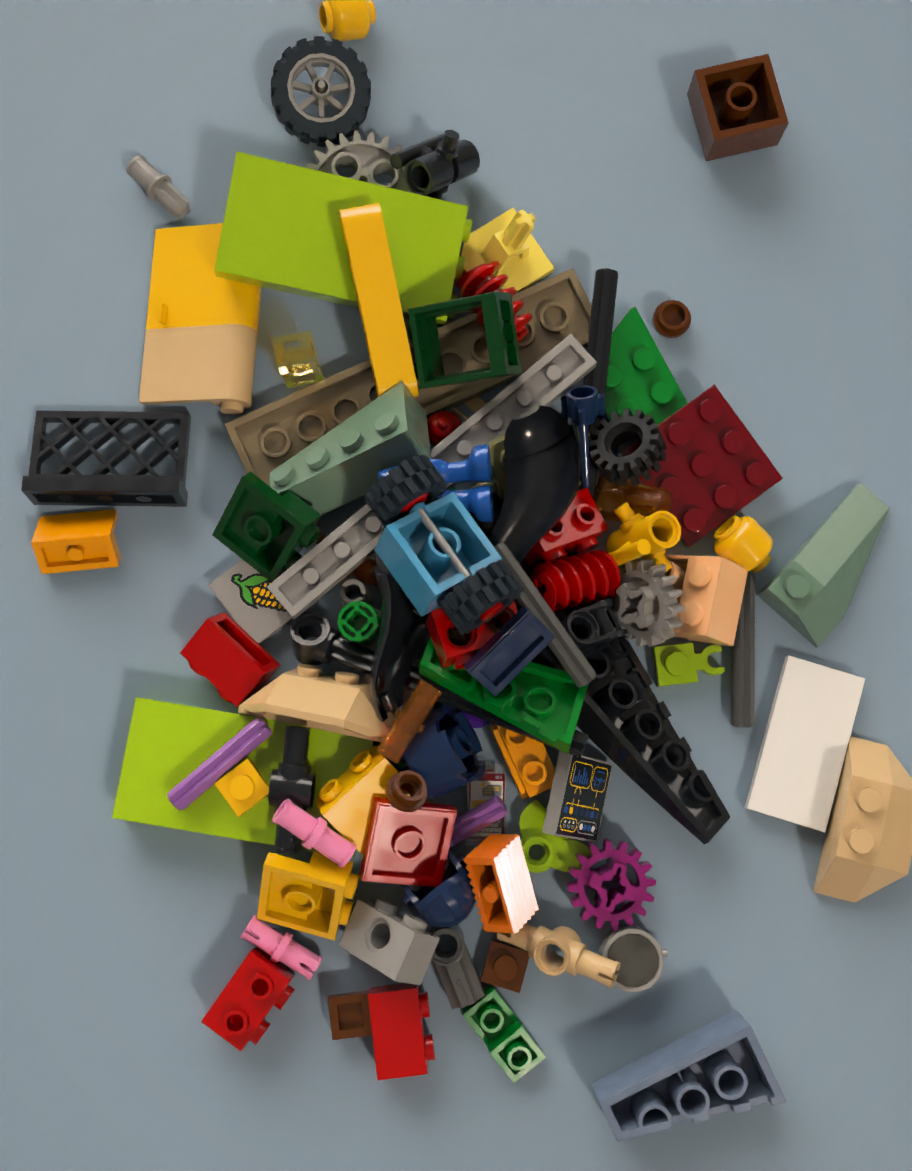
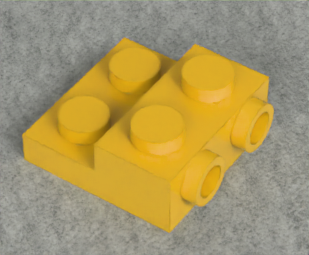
(306, 894)

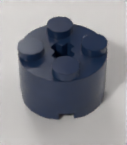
(445, 752)

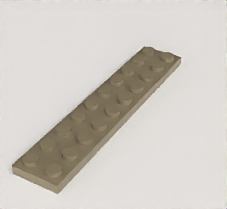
(294, 422)

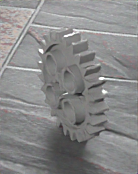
(364, 157)

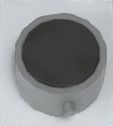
(638, 954)

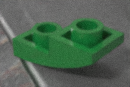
(503, 1034)

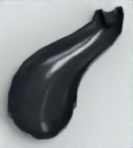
(541, 479)
(398, 643)

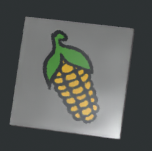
(250, 601)

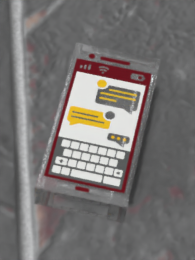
(490, 785)

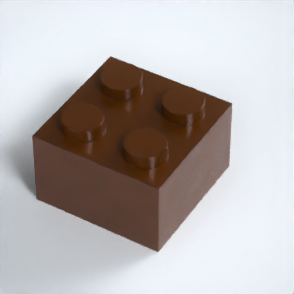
(737, 107)

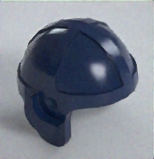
(446, 903)

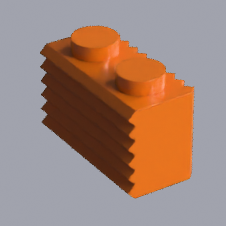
(501, 883)

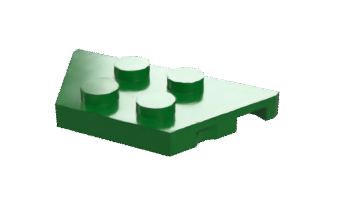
(639, 373)

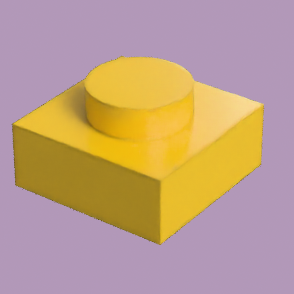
(243, 787)

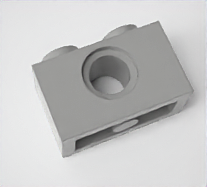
(389, 941)

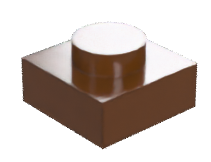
(505, 966)
(350, 1015)

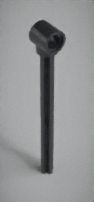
(332, 647)

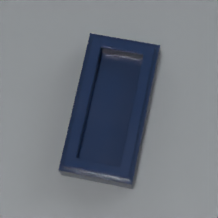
(509, 651)

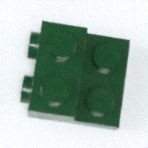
(267, 527)

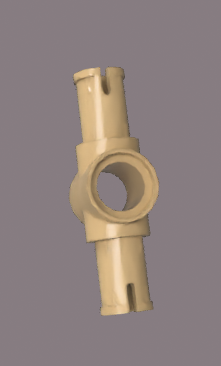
(576, 957)

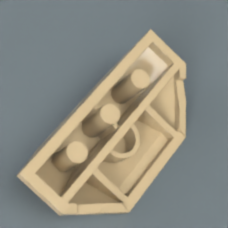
(320, 702)
(868, 824)

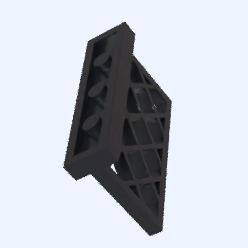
(102, 488)

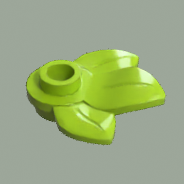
(558, 851)

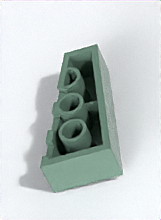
(350, 455)

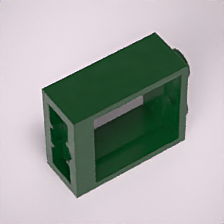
(499, 331)

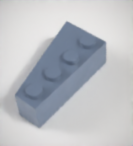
(689, 1079)

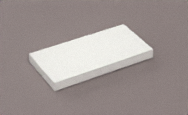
(805, 743)

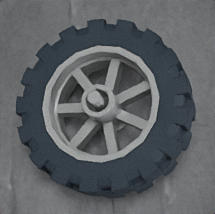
(336, 58)

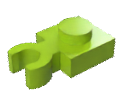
(680, 664)

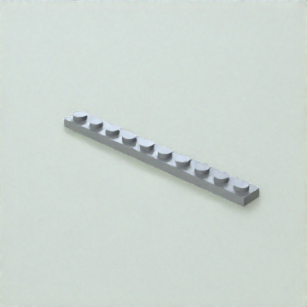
(359, 535)

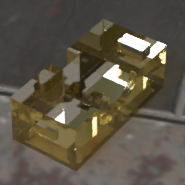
(298, 364)

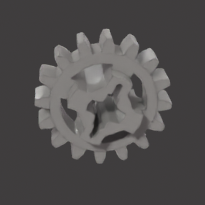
(647, 602)

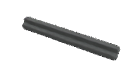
(562, 645)
(744, 661)

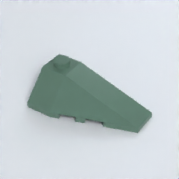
(824, 572)

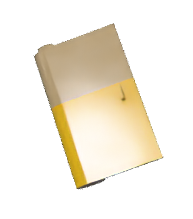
(198, 325)

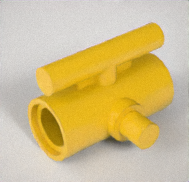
(643, 537)

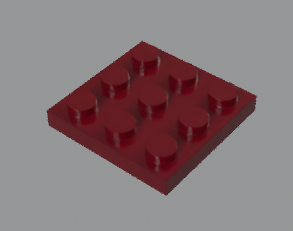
(708, 465)

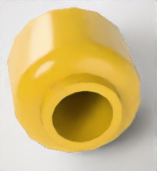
(346, 18)
(743, 543)

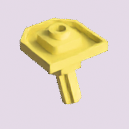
(513, 246)

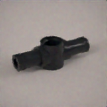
(292, 781)

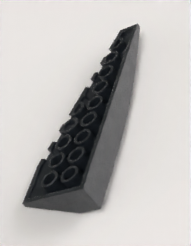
(635, 728)

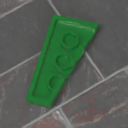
(536, 700)

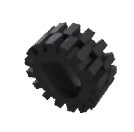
(619, 431)

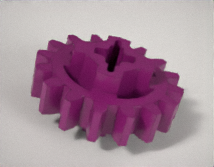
(626, 890)

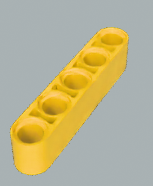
(378, 297)

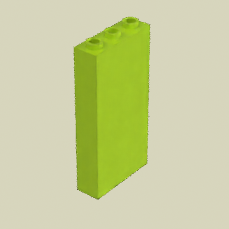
(289, 236)
(174, 739)

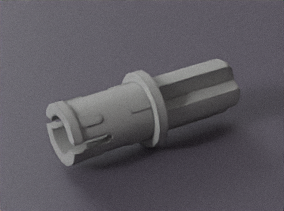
(158, 187)

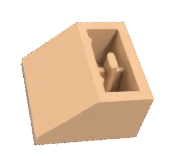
(710, 596)

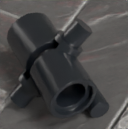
(437, 163)

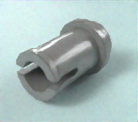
(352, 586)

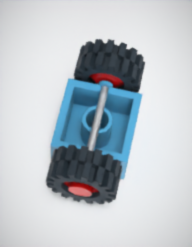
(438, 548)

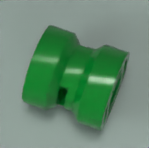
(364, 627)

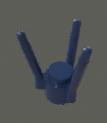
(582, 406)

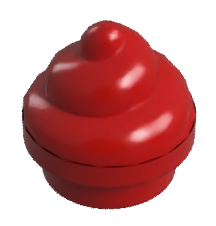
(441, 425)

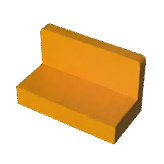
(76, 541)

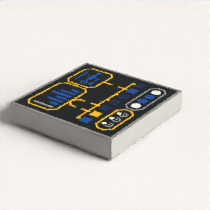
(577, 797)

